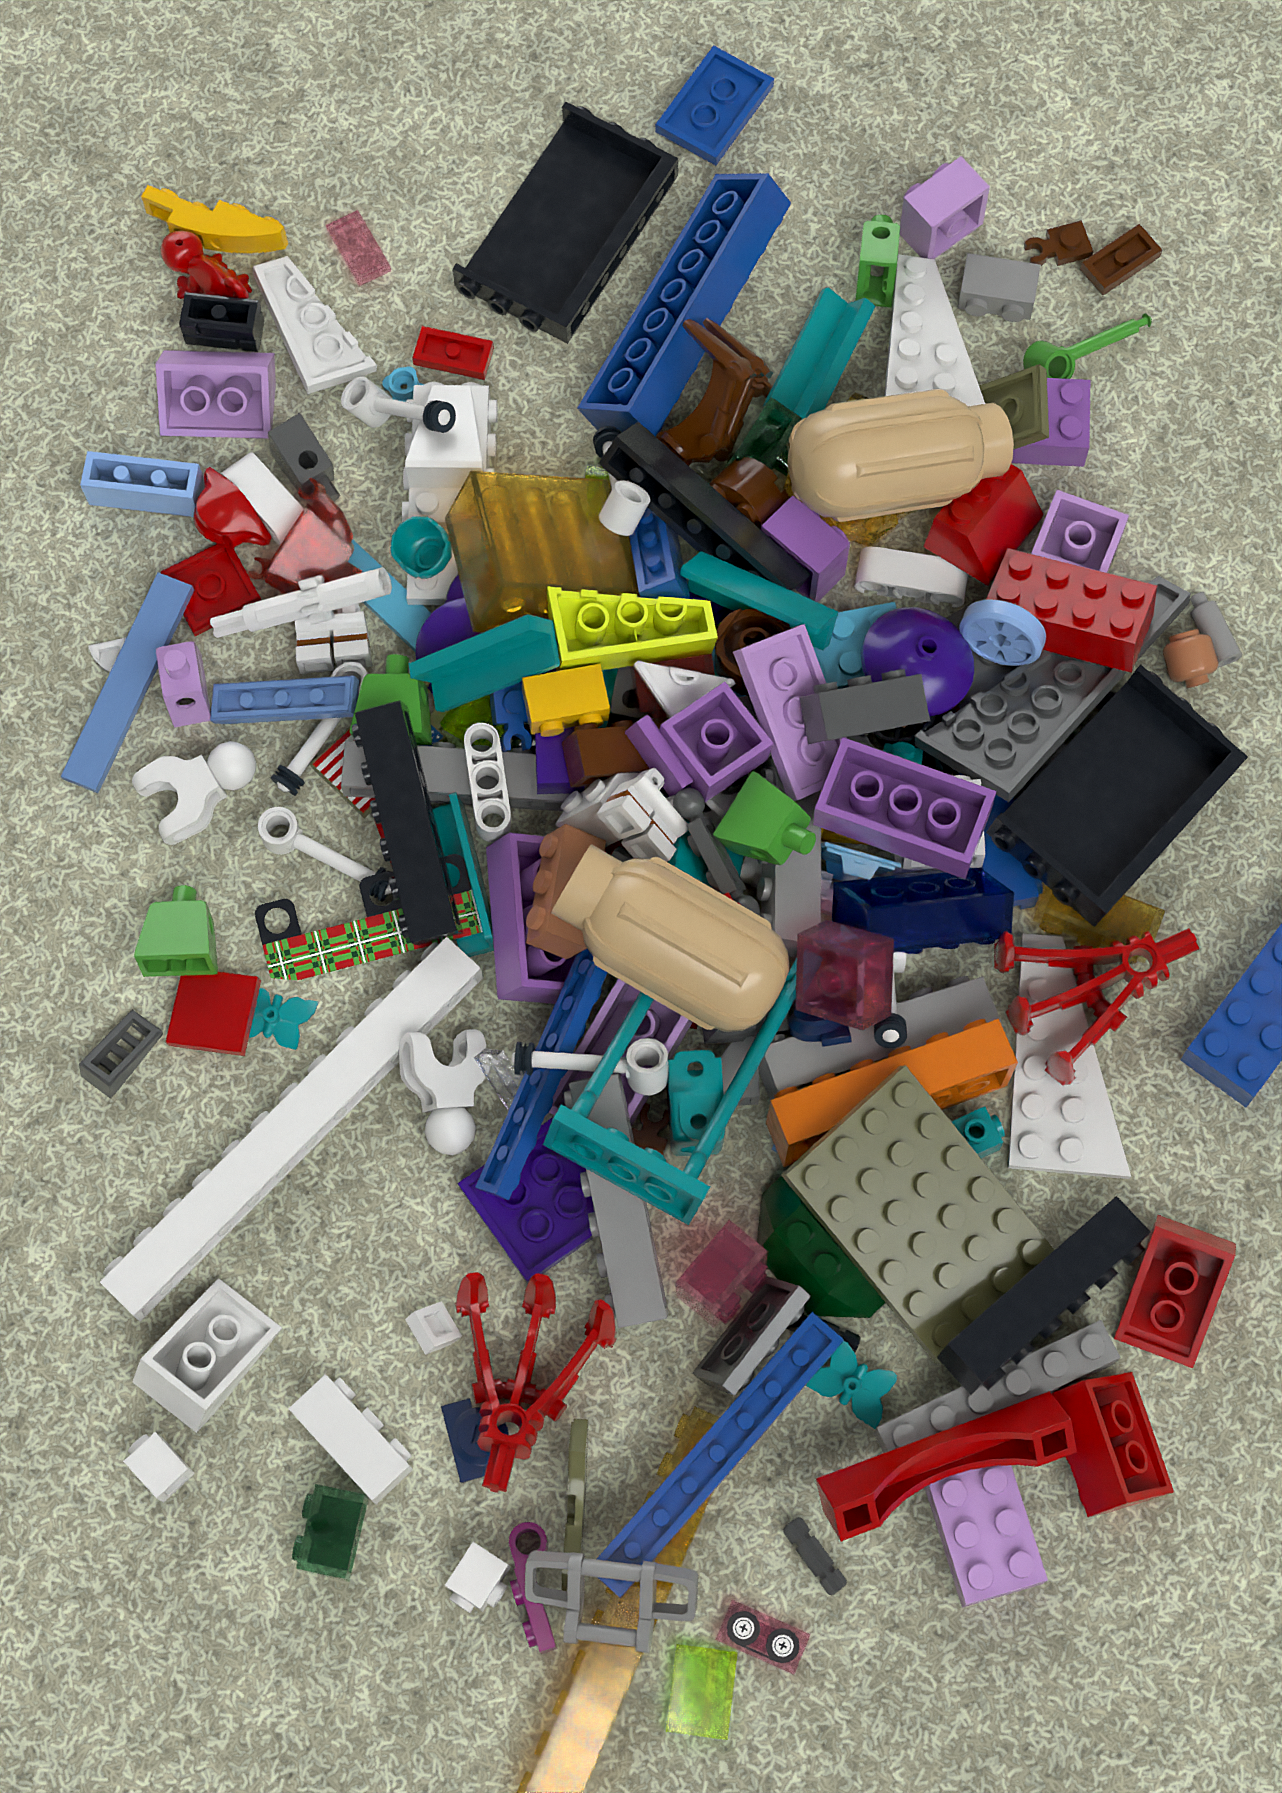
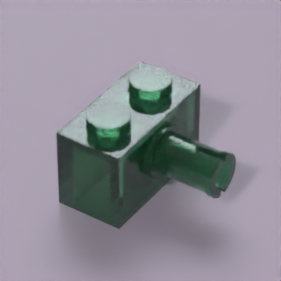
(768, 437)
(330, 1532)

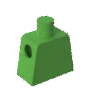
(878, 248)
(396, 686)
(765, 824)
(177, 937)

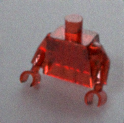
(313, 546)

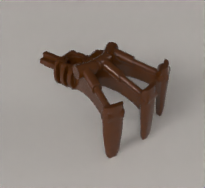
(719, 416)

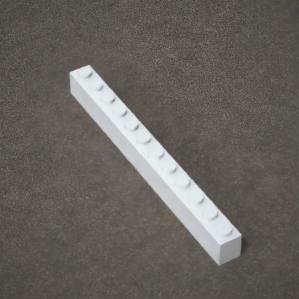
(290, 1130)

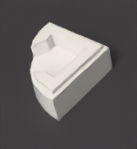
(106, 653)

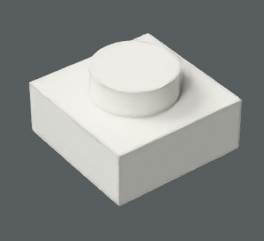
(433, 1327)

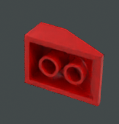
(1175, 1291)

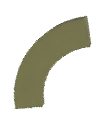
(576, 1490)

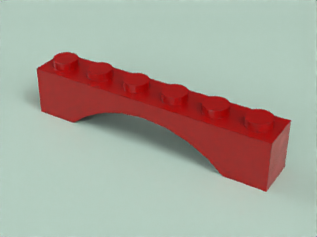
(1020, 1434)

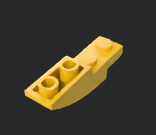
(224, 229)

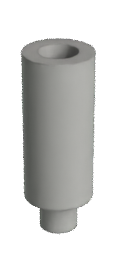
(1211, 622)

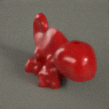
(207, 274)

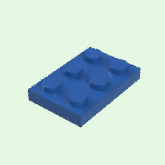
(714, 105)

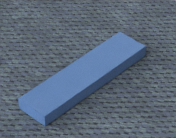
(284, 700)

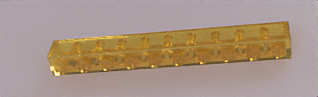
(608, 1669)

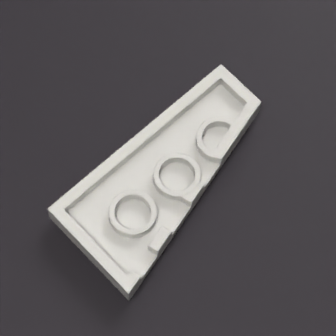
(314, 338)

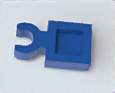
(510, 710)

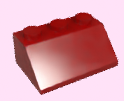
(984, 523)
(1114, 1443)

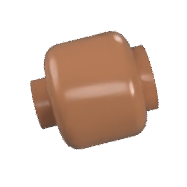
(1190, 658)

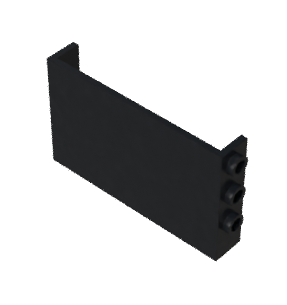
(569, 224)
(1116, 796)

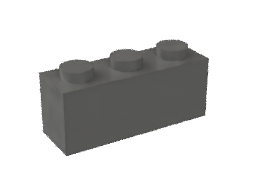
(864, 706)

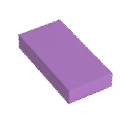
(659, 754)

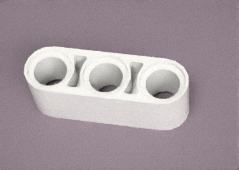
(266, 494)
(911, 575)
(487, 764)

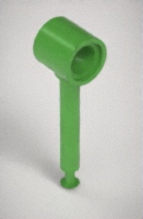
(1061, 360)

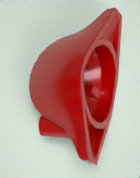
(226, 514)

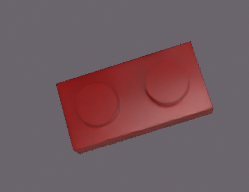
(453, 352)

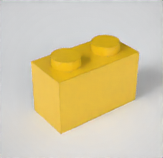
(565, 699)

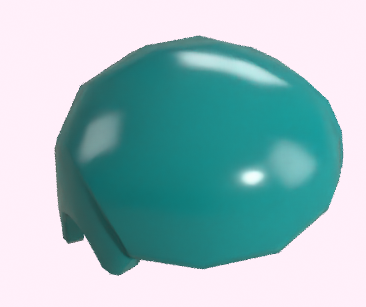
(421, 547)

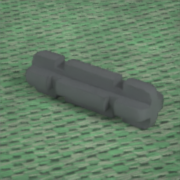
(815, 1556)

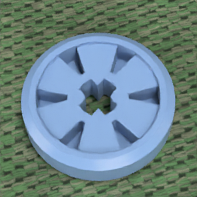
(1003, 632)

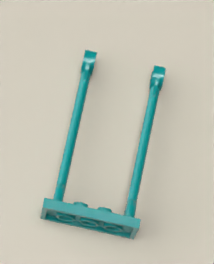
(646, 1171)

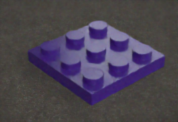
(544, 1214)

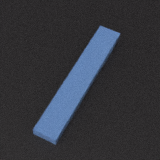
(127, 683)

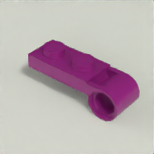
(538, 1627)

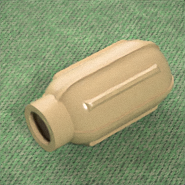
(896, 453)
(676, 939)

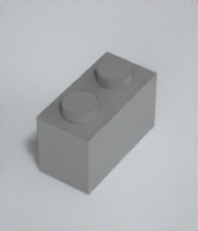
(999, 287)

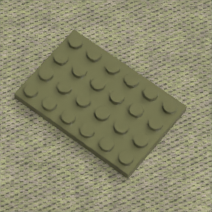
(917, 1211)

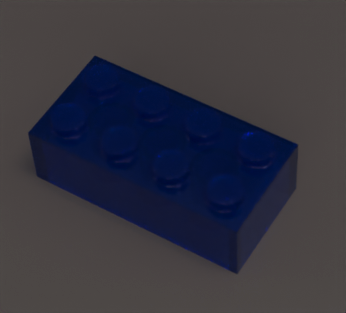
(927, 908)

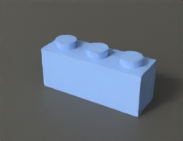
(141, 483)

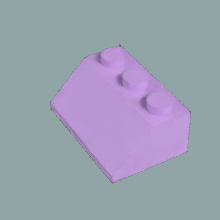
(215, 393)

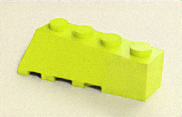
(627, 628)

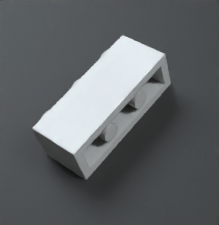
(352, 1437)

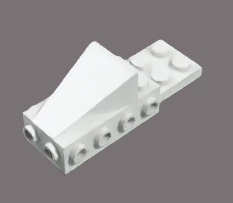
(440, 464)

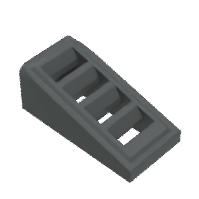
(119, 1073)

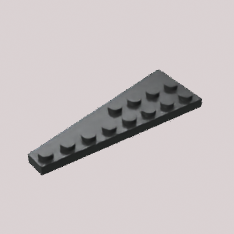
(1033, 710)

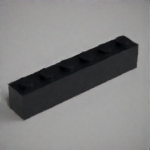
(697, 509)
(407, 823)
(1043, 1295)

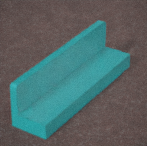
(821, 353)
(741, 589)
(489, 661)
(458, 839)

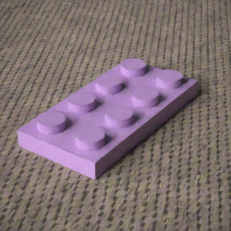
(776, 676)

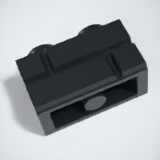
(221, 322)

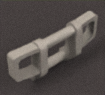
(573, 1598)

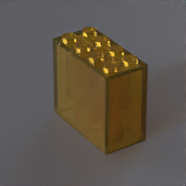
(533, 533)

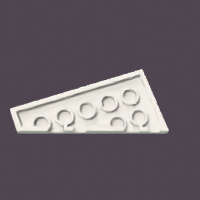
(925, 337)
(1055, 1124)

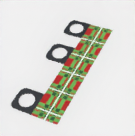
(378, 936)

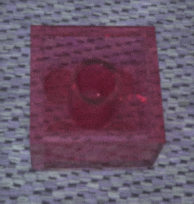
(844, 974)
(722, 1275)

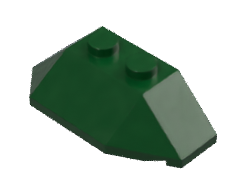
(809, 1257)

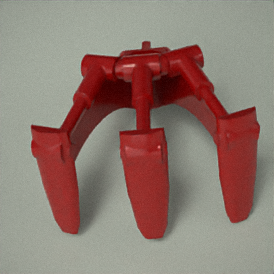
(1088, 987)
(538, 1302)

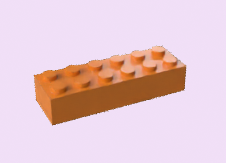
(947, 1067)

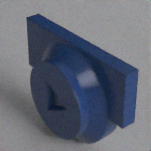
(817, 1029)
(463, 1432)

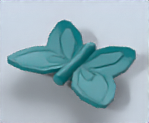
(281, 1020)
(856, 1383)

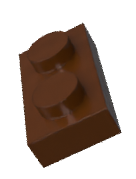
(1121, 259)

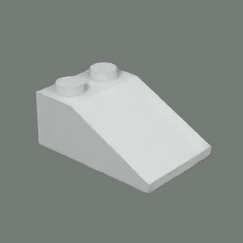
(205, 1354)

